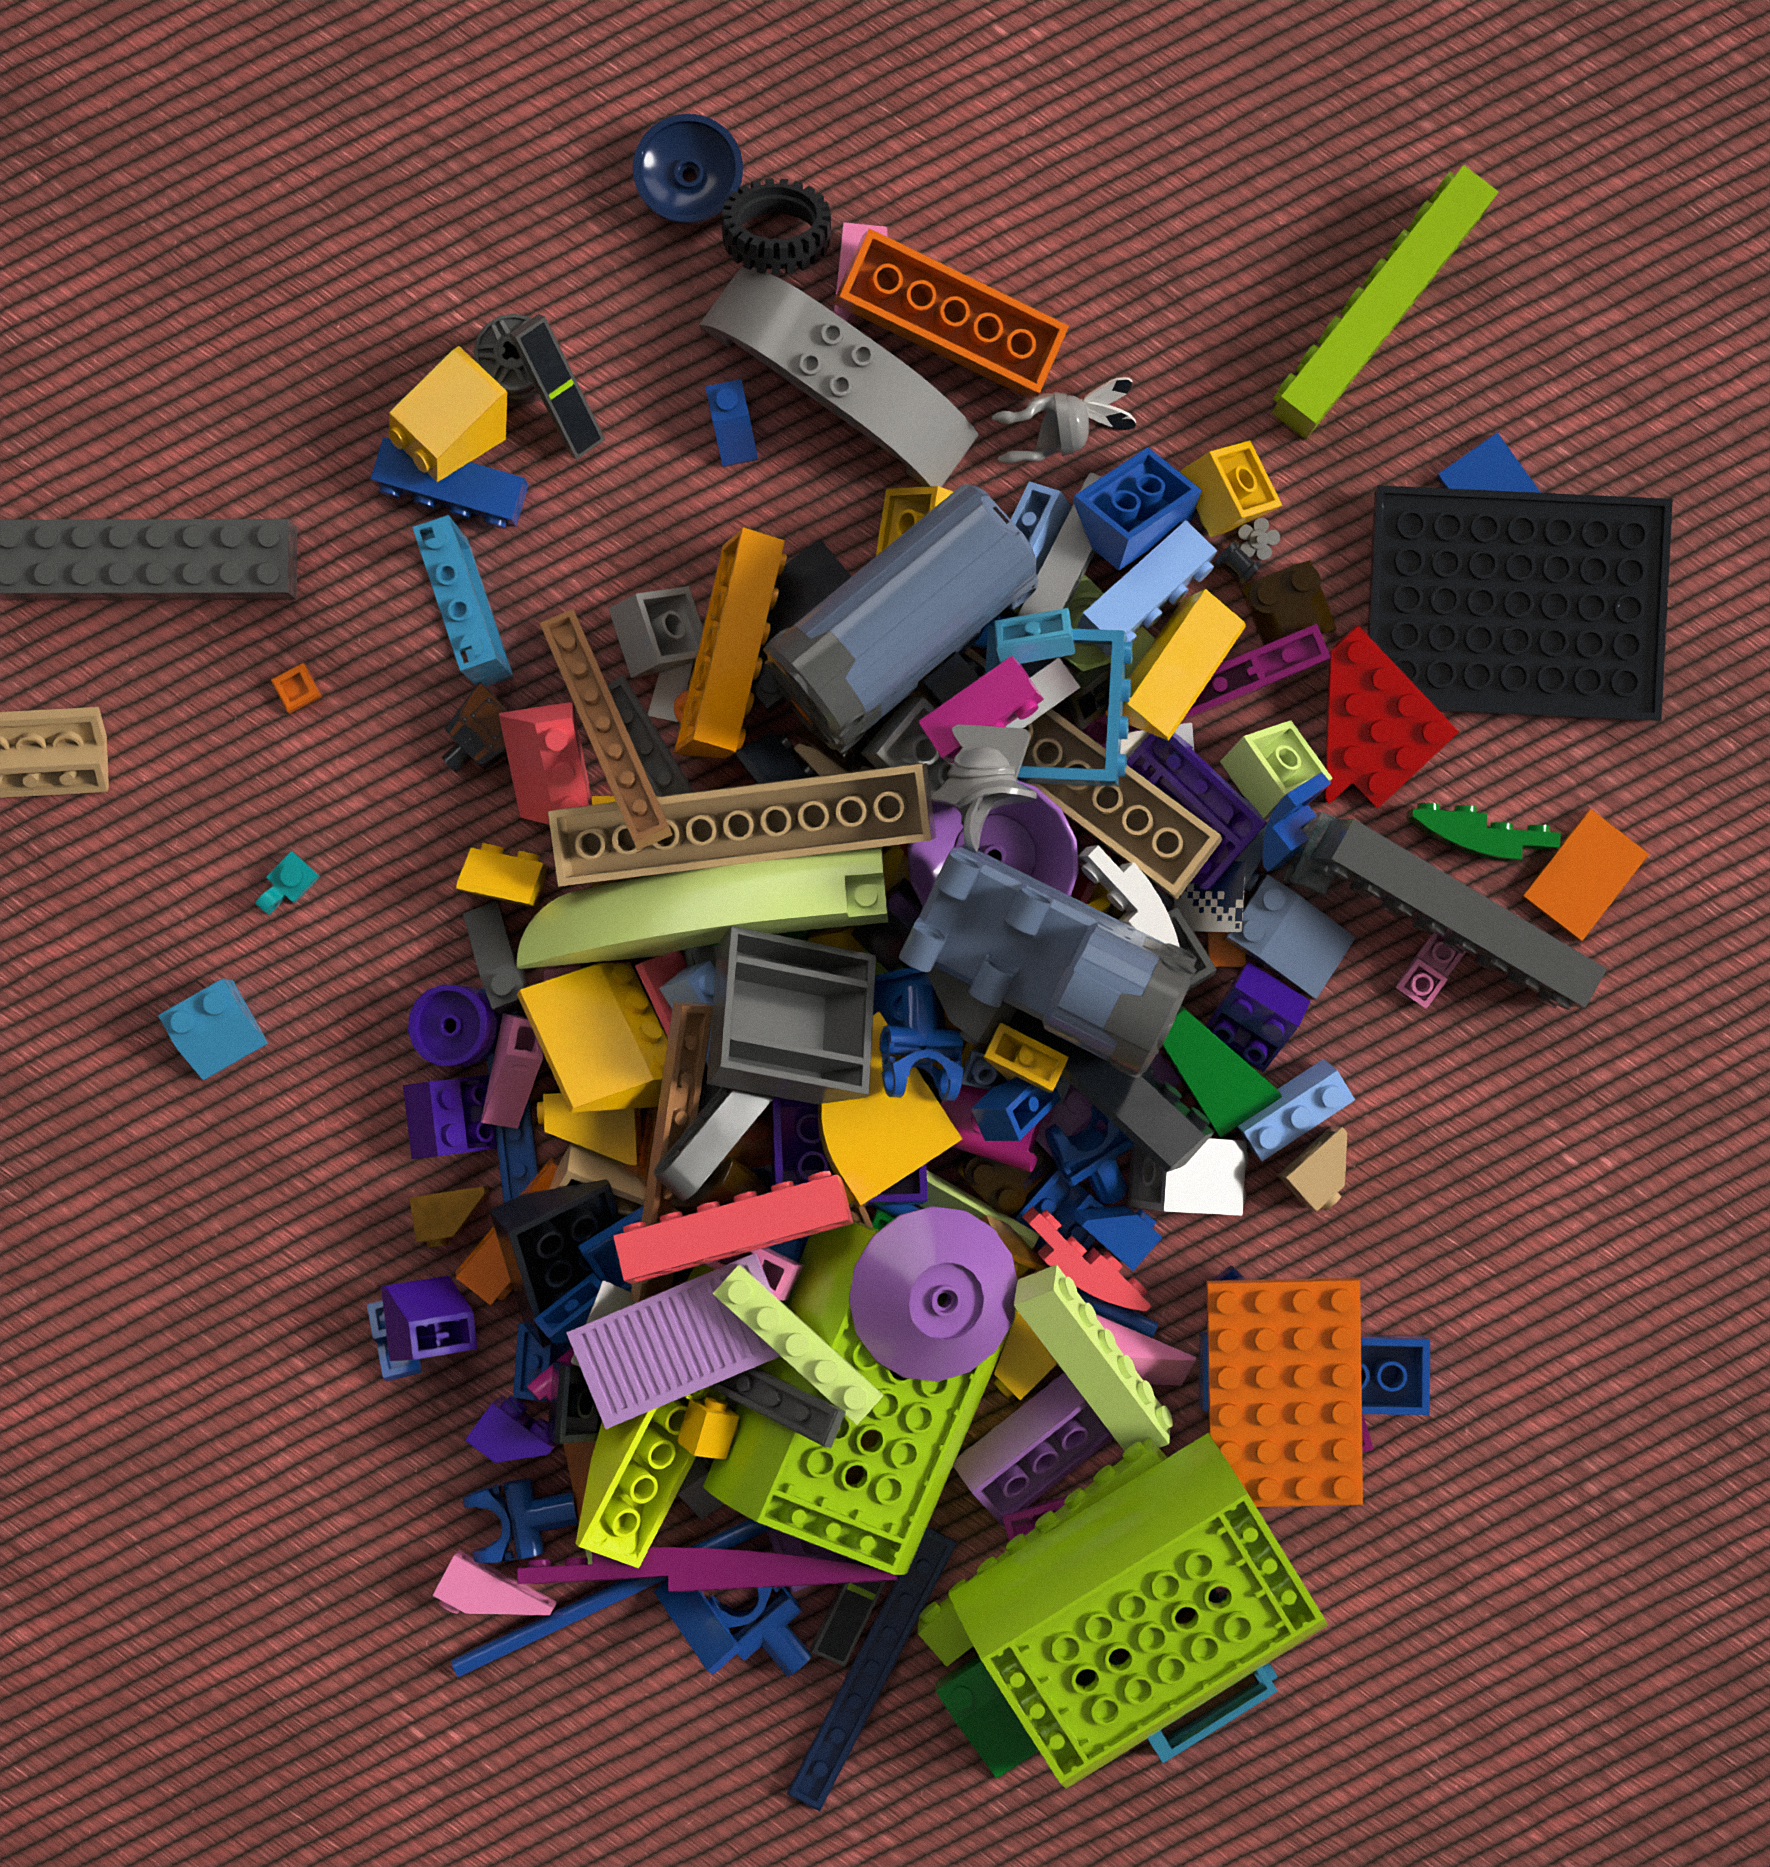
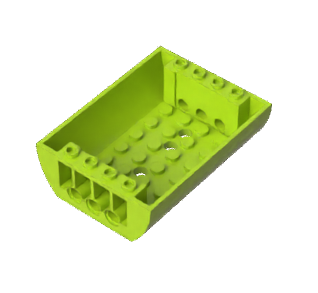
(919, 1423)
(1117, 1583)

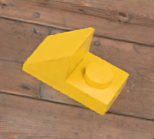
(1025, 1058)

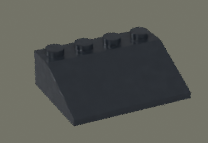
(800, 588)
(541, 1242)

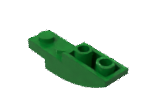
(1468, 832)

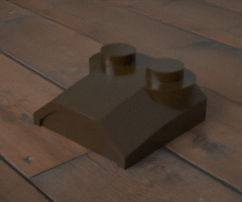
(1288, 603)
(999, 1183)
(722, 1185)

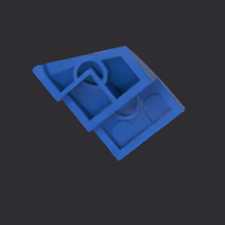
(1284, 829)

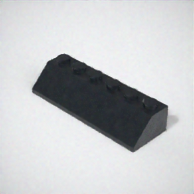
(1138, 1106)

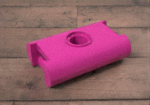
(1011, 1153)

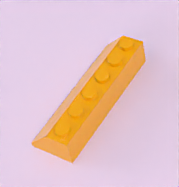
(731, 645)

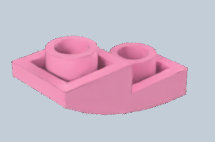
(1429, 970)

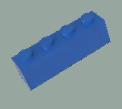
(466, 491)

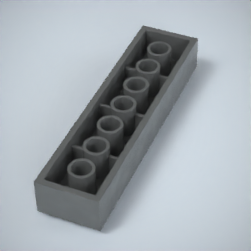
(148, 559)
(1457, 913)

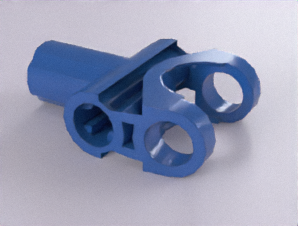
(922, 1045)
(1092, 1156)
(522, 1518)
(767, 1628)

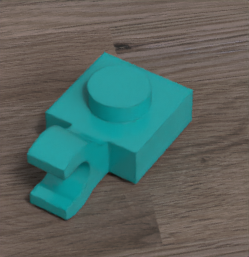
(290, 879)

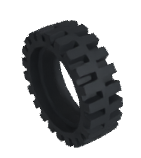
(776, 199)

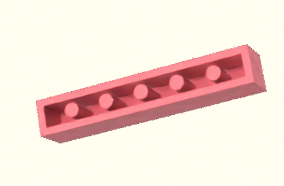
(733, 1228)

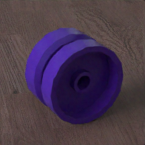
(434, 1030)

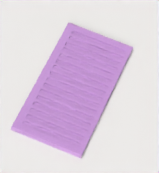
(667, 1346)

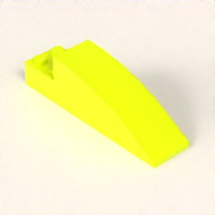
(636, 1478)

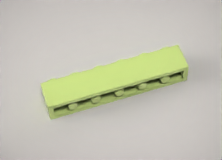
(1092, 1358)

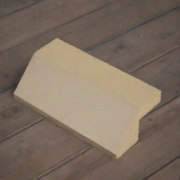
(53, 752)

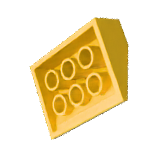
(599, 1037)

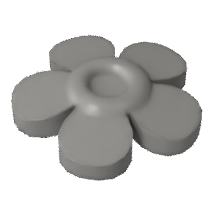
(1258, 538)

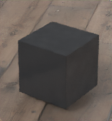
(888, 938)

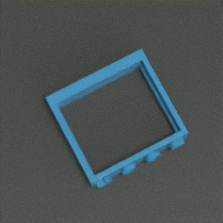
(463, 601)
(1117, 723)
(1218, 1716)

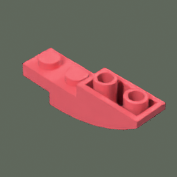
(1093, 1272)

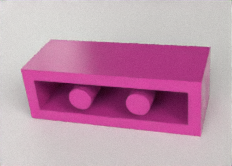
(989, 701)

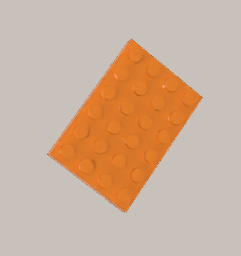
(1288, 1387)

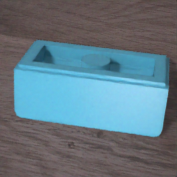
(1035, 636)

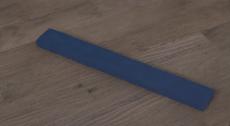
(870, 1671)

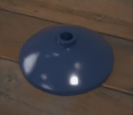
(683, 146)

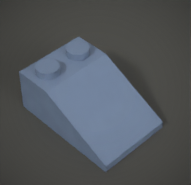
(1290, 937)

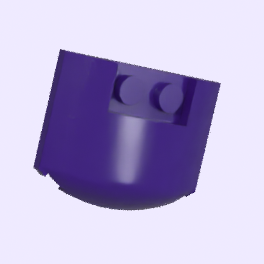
(1204, 793)

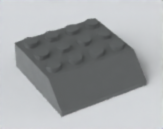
(791, 1018)

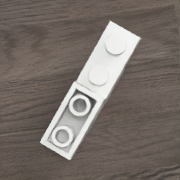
(1129, 891)

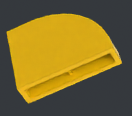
(883, 1137)

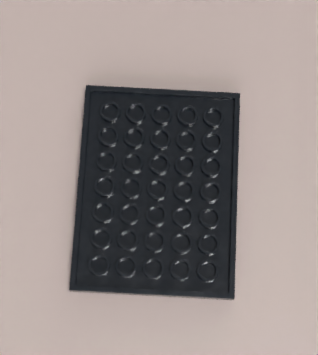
(1523, 599)

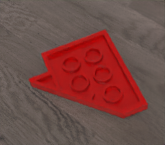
(1376, 722)

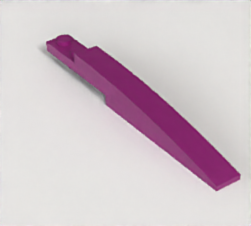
(1246, 675)
(706, 1570)

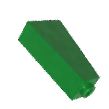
(1215, 1075)

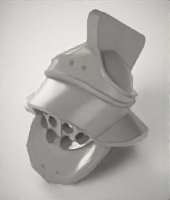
(984, 775)

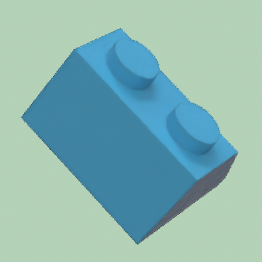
(213, 1028)

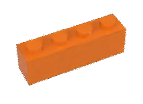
(485, 1267)

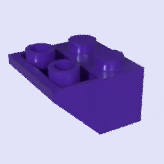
(1257, 1016)
(447, 1117)
(427, 1319)
(510, 1433)

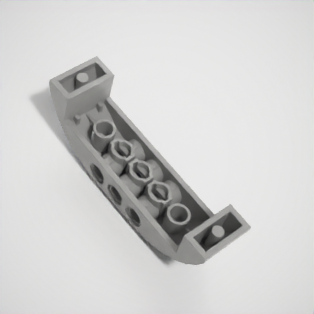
(843, 372)

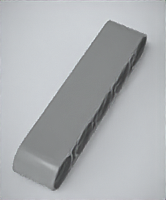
(1063, 566)

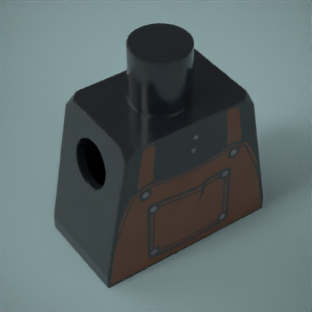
(476, 731)

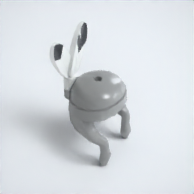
(1067, 419)

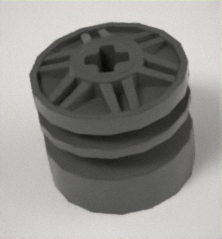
(492, 355)

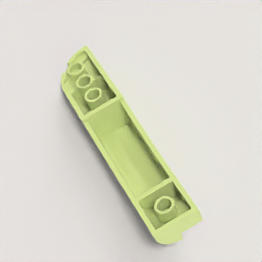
(699, 906)

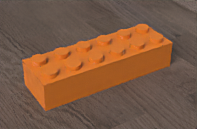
(950, 314)

